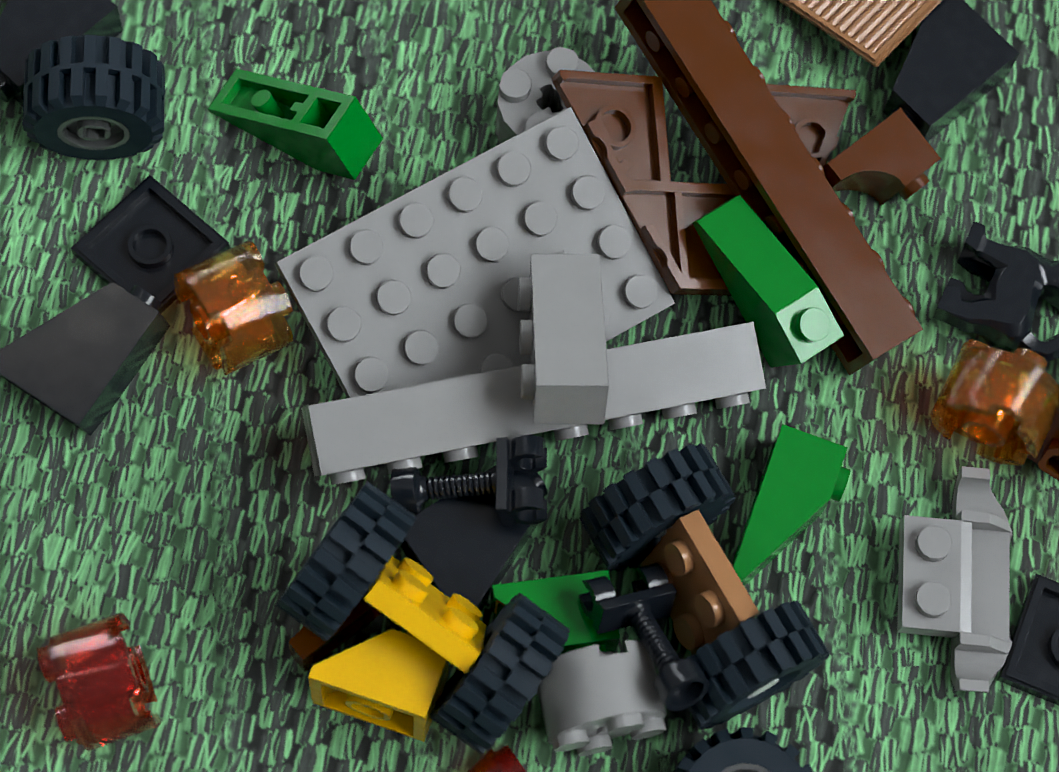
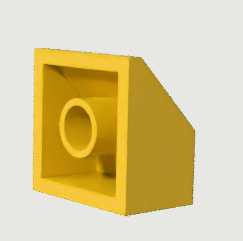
(383, 682)

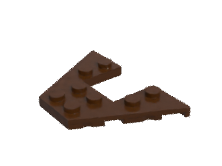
(629, 135)

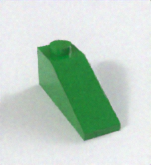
(301, 120)
(767, 285)
(792, 494)

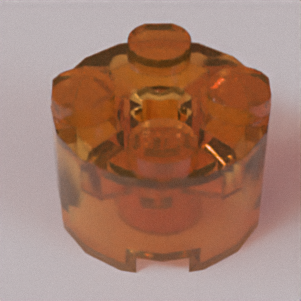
(235, 307)
(998, 402)

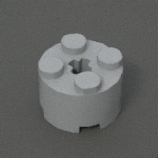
(528, 92)
(599, 698)

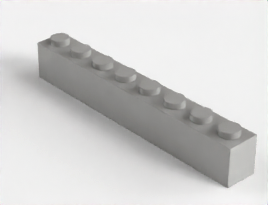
(485, 406)

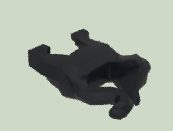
(1008, 306)

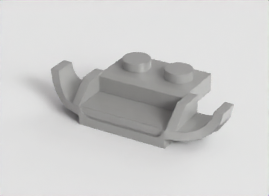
(959, 580)

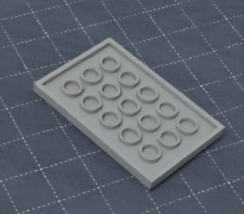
(435, 274)

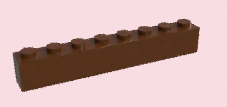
(771, 169)

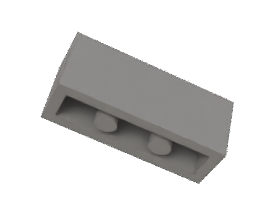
(564, 339)

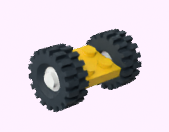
(494, 664)

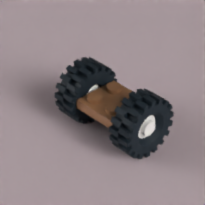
(665, 519)

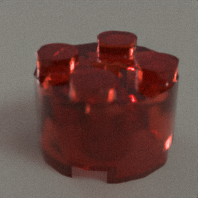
(99, 683)

